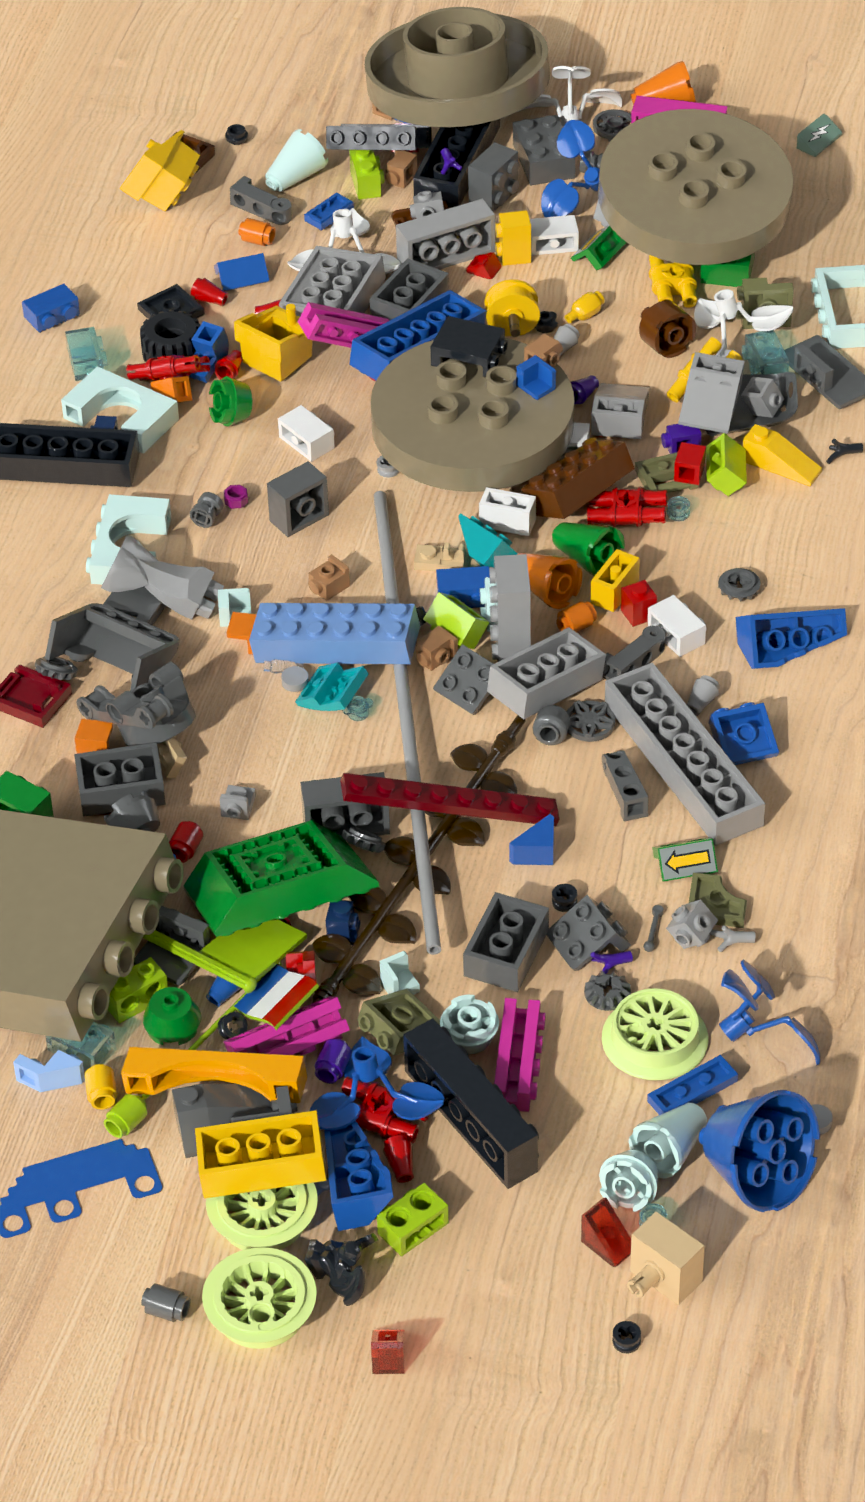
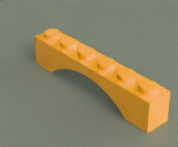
(158, 1069)

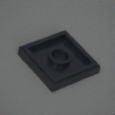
(171, 299)

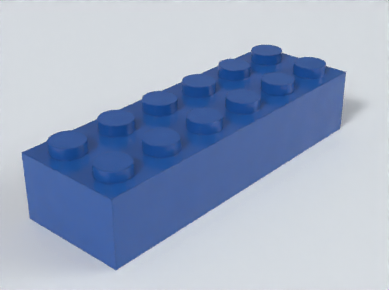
(421, 324)

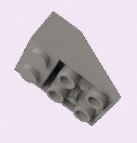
(711, 392)
(619, 411)

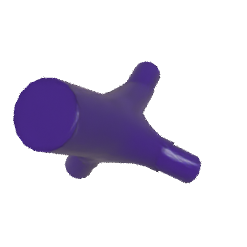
(449, 161)
(612, 959)

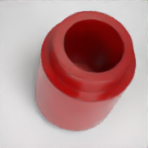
(186, 840)

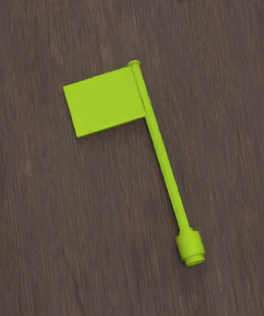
(240, 956)

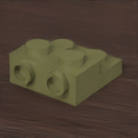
(758, 293)
(393, 1016)

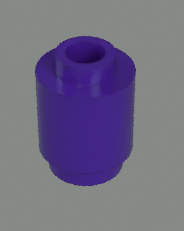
(332, 1060)

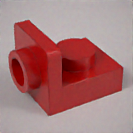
(301, 963)

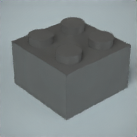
(494, 175)
(298, 499)

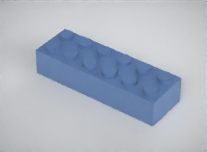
(335, 633)

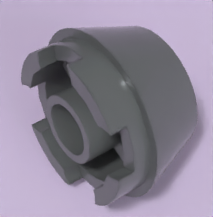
(135, 813)

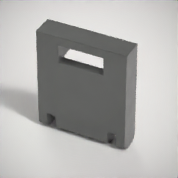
(136, 603)

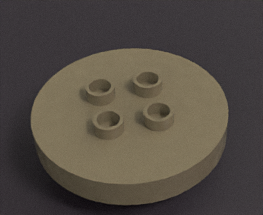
(457, 68)
(695, 186)
(465, 428)

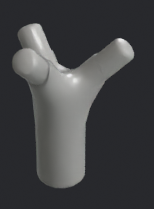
(731, 937)

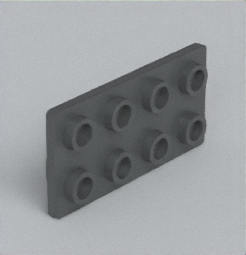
(827, 371)

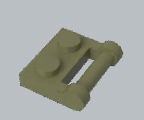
(660, 470)

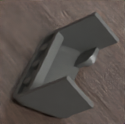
(113, 638)

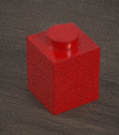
(689, 463)
(636, 600)

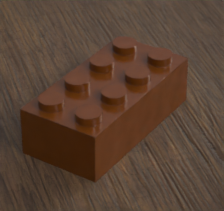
(579, 477)

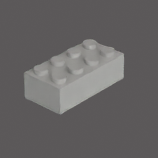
(448, 235)
(512, 605)
(546, 672)

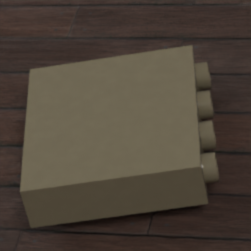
(73, 916)

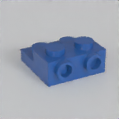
(744, 733)

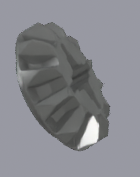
(749, 581)
(56, 668)
(364, 839)
(595, 995)

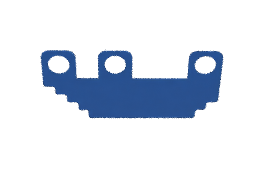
(65, 1175)

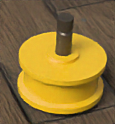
(512, 306)

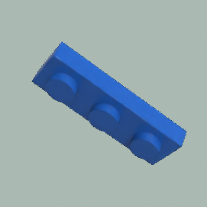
(693, 1085)

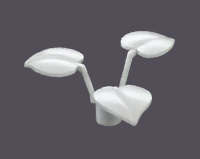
(570, 111)
(347, 224)
(711, 313)

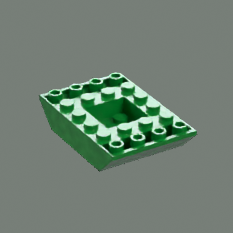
(275, 877)

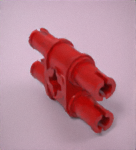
(168, 367)
(628, 507)
(377, 1111)

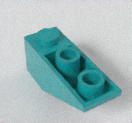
(483, 541)

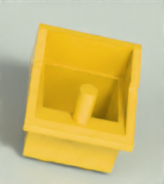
(162, 172)
(273, 341)

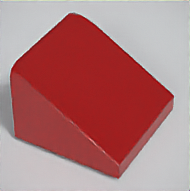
(484, 266)

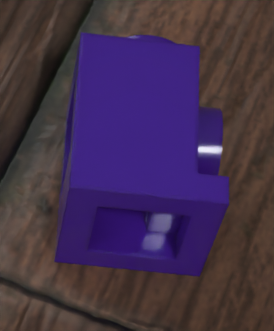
(679, 433)

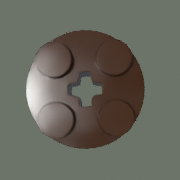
(667, 328)

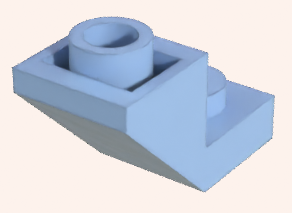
(59, 1072)

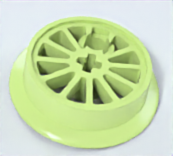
(655, 1032)
(263, 1210)
(259, 1299)

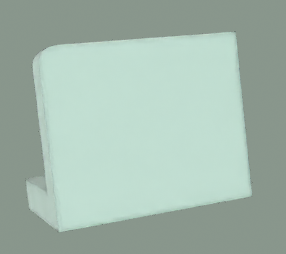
(233, 601)
(396, 974)

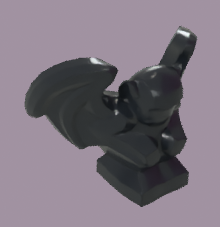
(336, 1262)

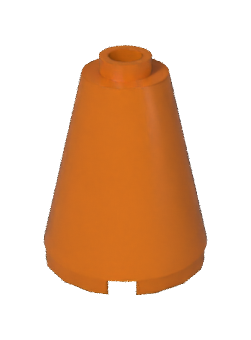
(669, 84)
(553, 578)

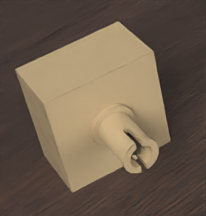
(665, 1259)

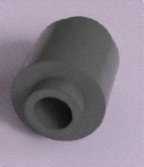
(165, 1303)

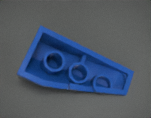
(780, 637)
(356, 1178)

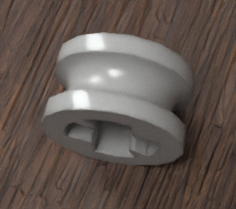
(384, 470)

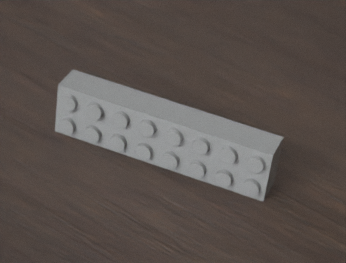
(684, 754)

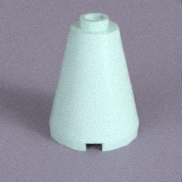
(296, 161)
(669, 1137)

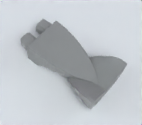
(171, 584)

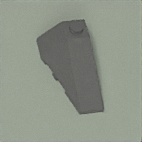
(214, 1105)

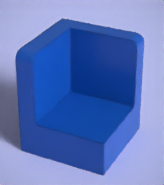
(536, 377)

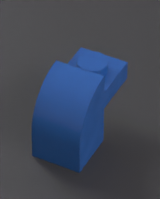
(211, 342)

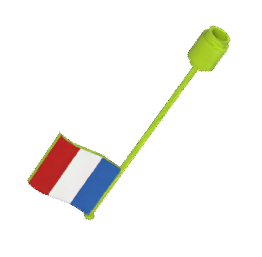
(272, 1002)

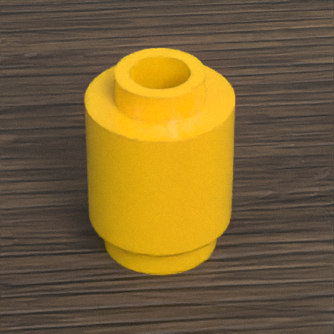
(100, 1086)

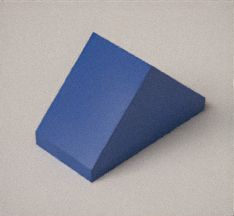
(534, 845)

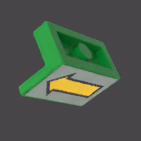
(600, 247)
(685, 858)

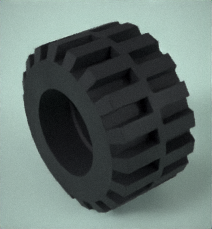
(168, 335)

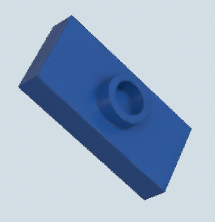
(322, 214)

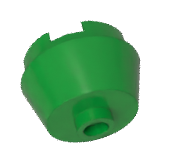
(230, 401)
(171, 1016)

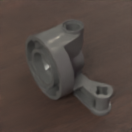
(148, 711)

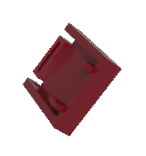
(28, 691)

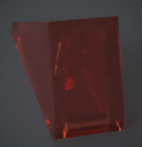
(605, 1233)
(387, 1351)

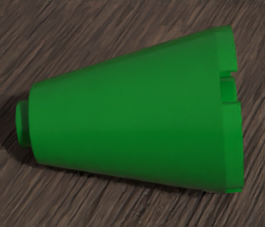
(588, 543)

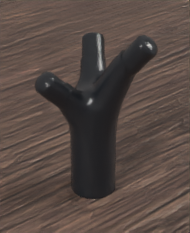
(842, 449)

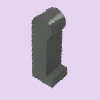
(260, 202)
(636, 654)
(625, 785)

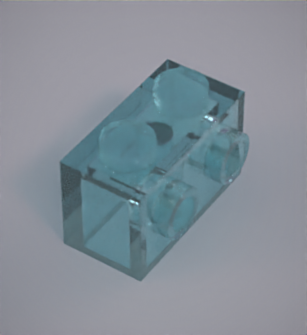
(85, 351)
(765, 353)
(94, 1049)

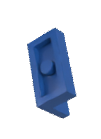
(242, 272)

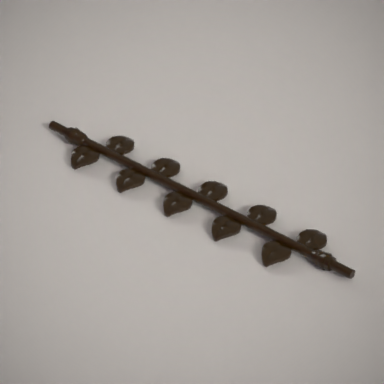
(401, 850)

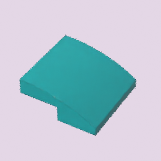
(331, 687)

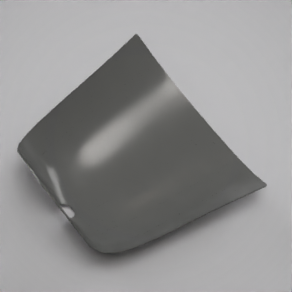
(743, 418)

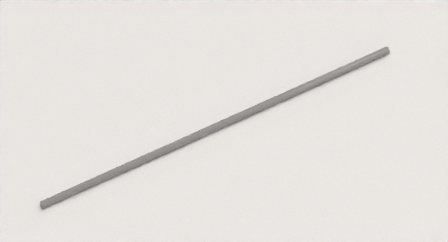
(408, 737)

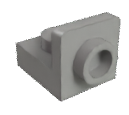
(237, 802)

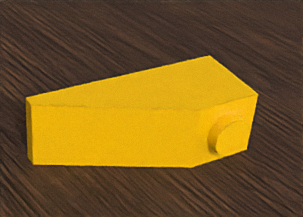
(777, 455)

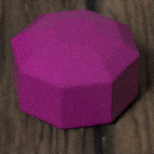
(235, 496)

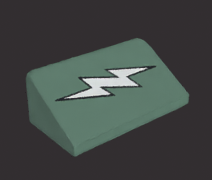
(818, 136)

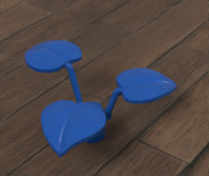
(558, 197)
(740, 1020)
(365, 1065)

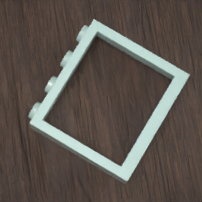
(833, 278)

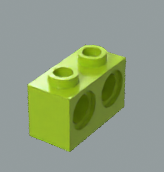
(134, 991)
(407, 1225)

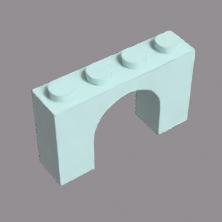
(105, 389)
(120, 518)

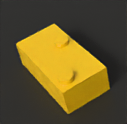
(260, 1154)

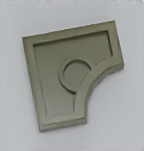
(724, 906)

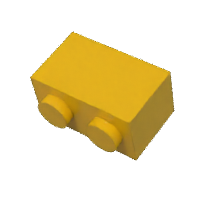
(514, 238)
(617, 572)

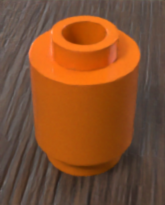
(257, 232)
(576, 617)

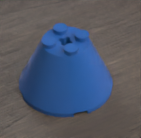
(764, 1148)

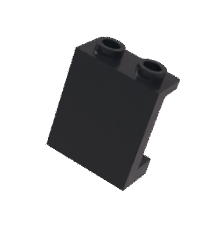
(469, 343)

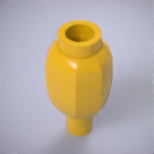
(585, 307)

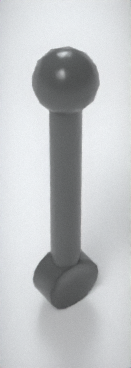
(657, 912)

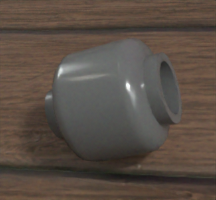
(551, 725)

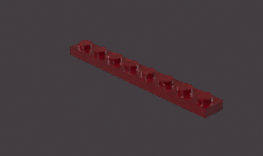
(447, 799)

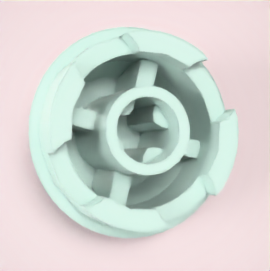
(470, 1023)
(629, 1180)

